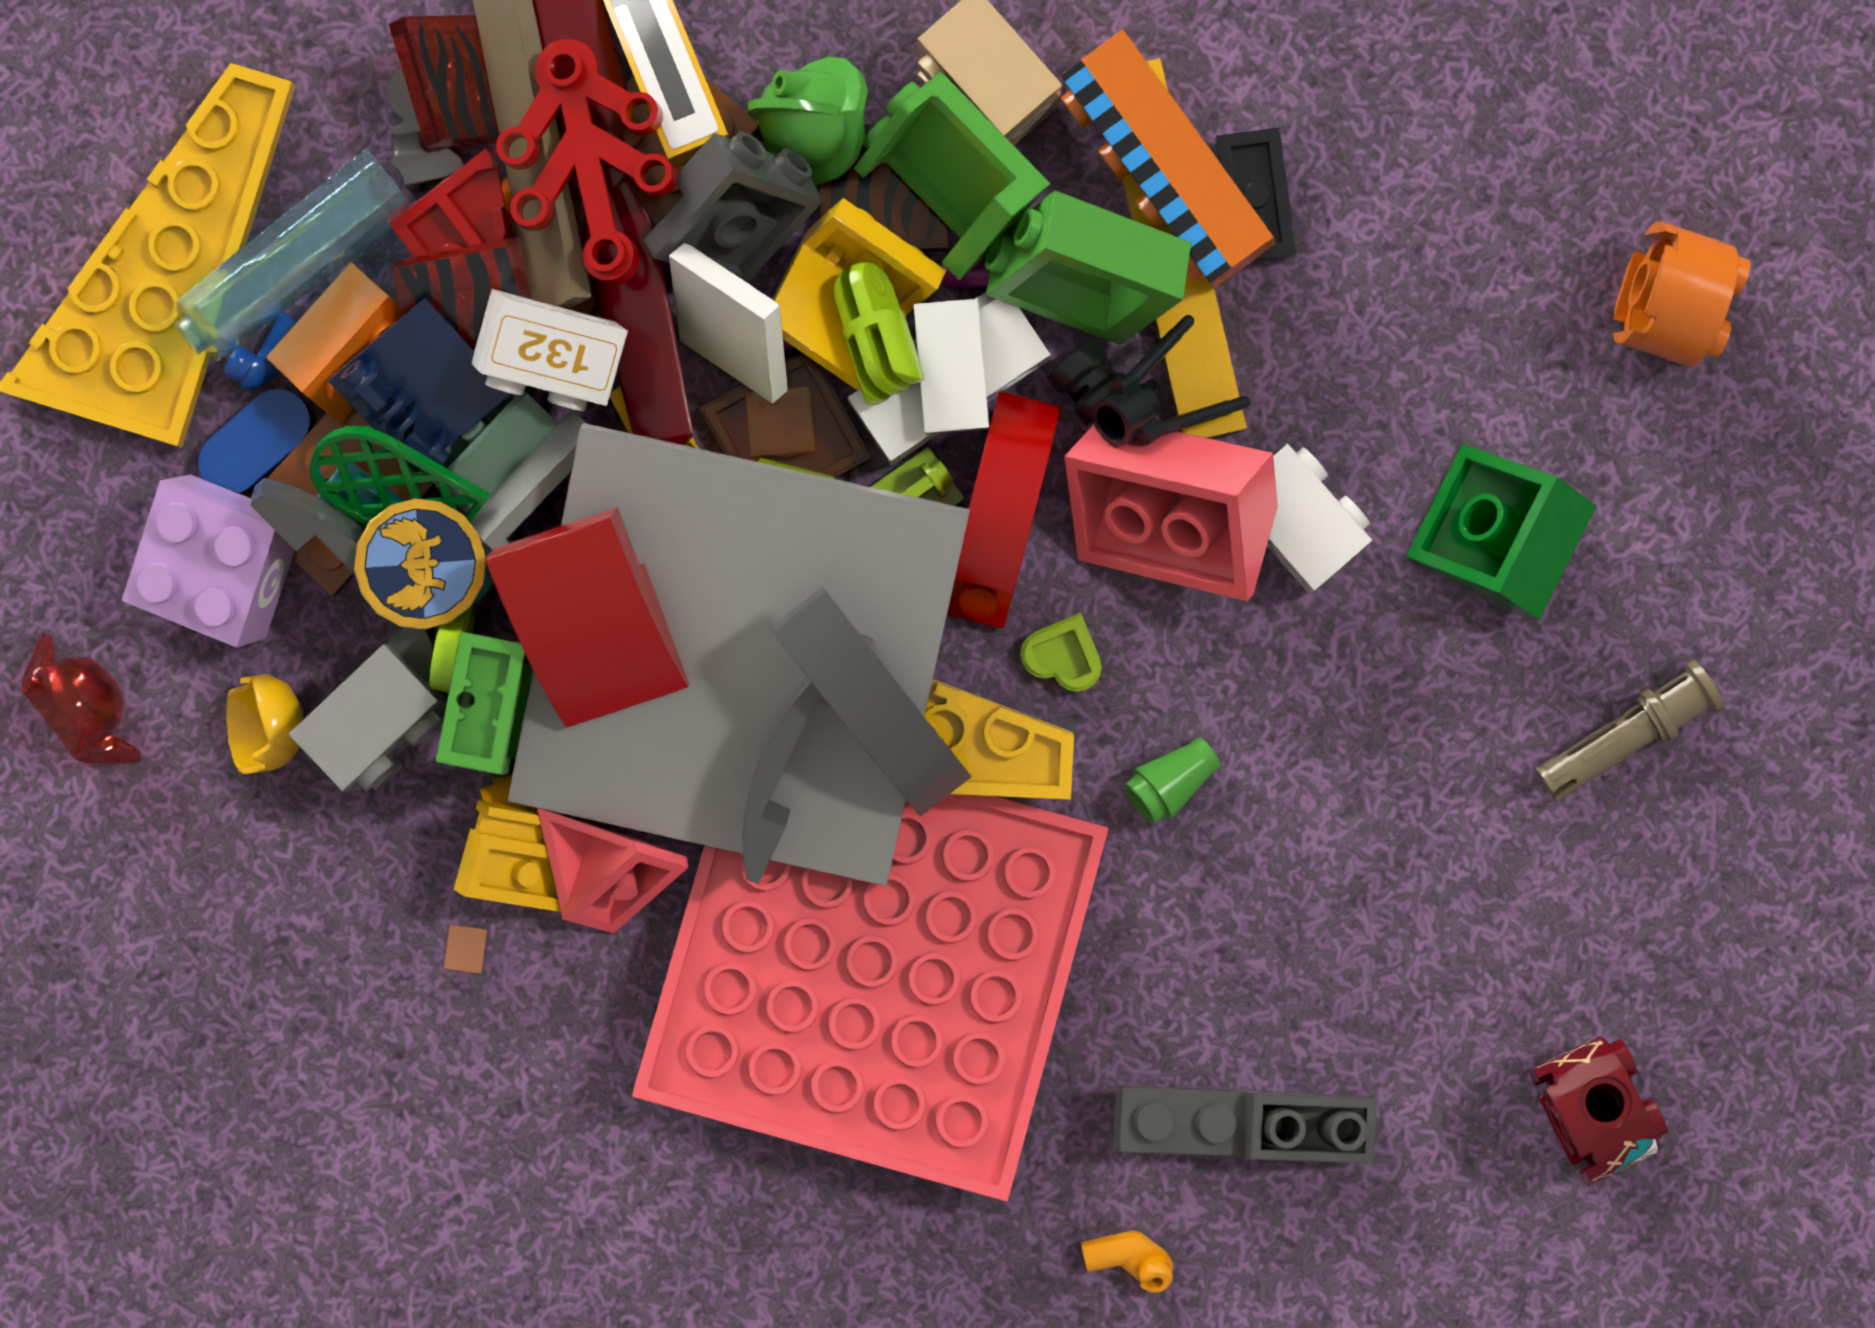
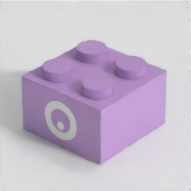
(209, 562)

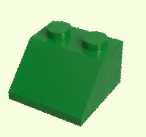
(1502, 530)

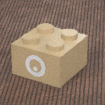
(989, 67)

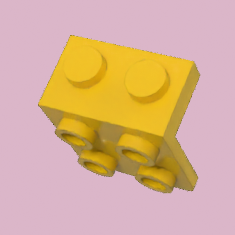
(829, 246)

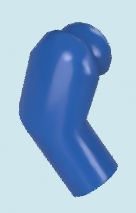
(255, 369)

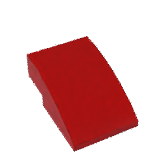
(587, 617)

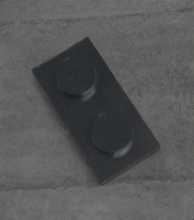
(1258, 170)

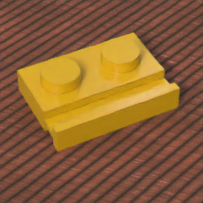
(507, 859)

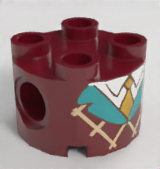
(1604, 1071)

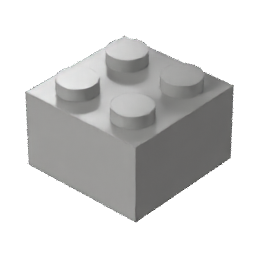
(371, 722)

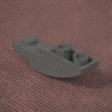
(1244, 1123)

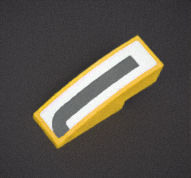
(668, 72)

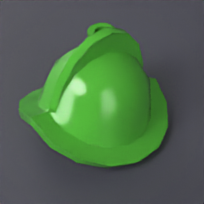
(815, 115)

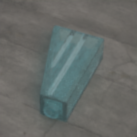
(290, 257)

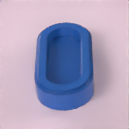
(255, 441)

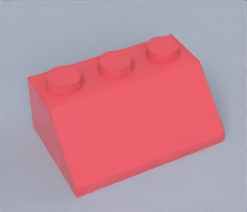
(1174, 509)

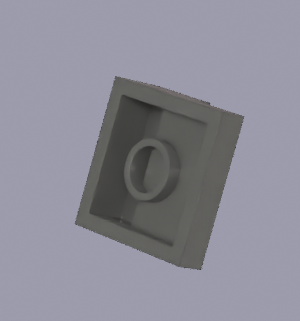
(737, 204)

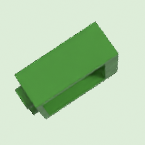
(1088, 268)
(488, 731)

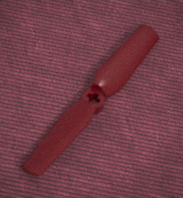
(650, 358)

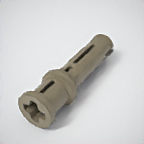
(1654, 717)

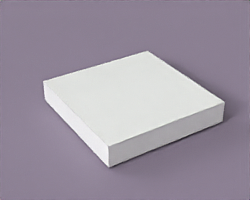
(729, 322)

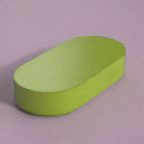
(446, 649)

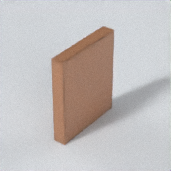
(465, 949)

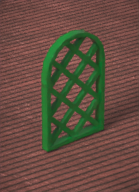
(393, 449)

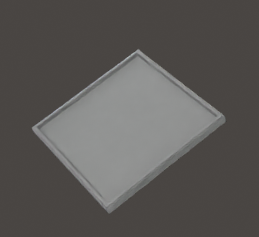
(728, 559)

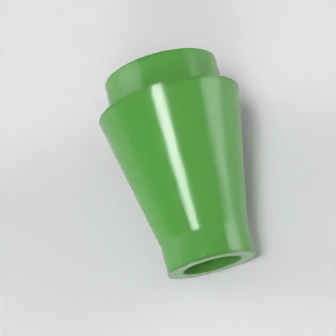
(1169, 781)

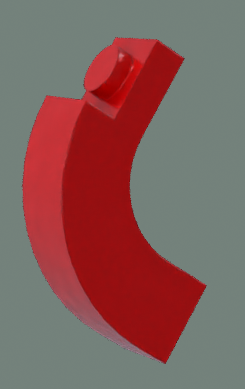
(1002, 508)

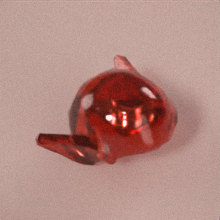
(79, 704)

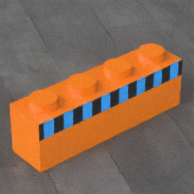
(1166, 159)

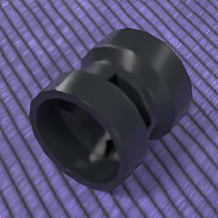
(1085, 378)

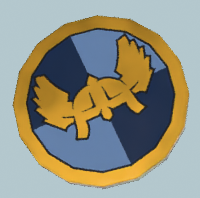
(420, 564)

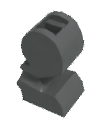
(410, 157)

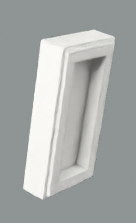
(952, 366)

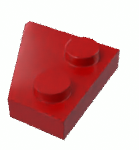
(458, 212)

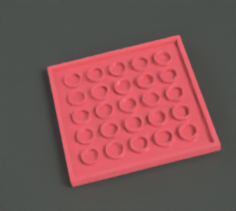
(877, 1013)

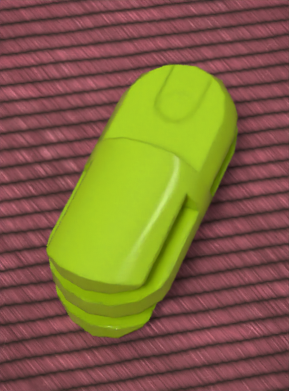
(876, 333)

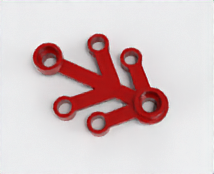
(583, 150)

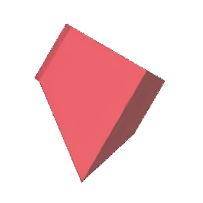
(604, 873)

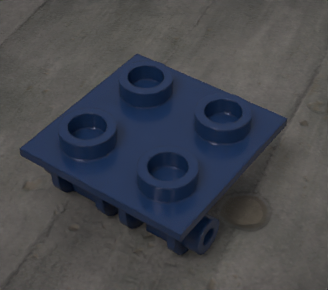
(418, 383)

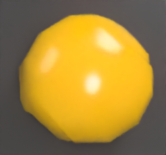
(259, 723)

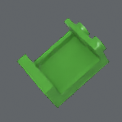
(954, 166)

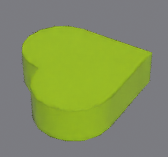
(1063, 653)

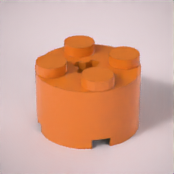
(1679, 295)

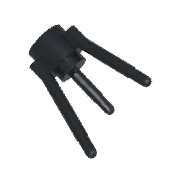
(1133, 406)

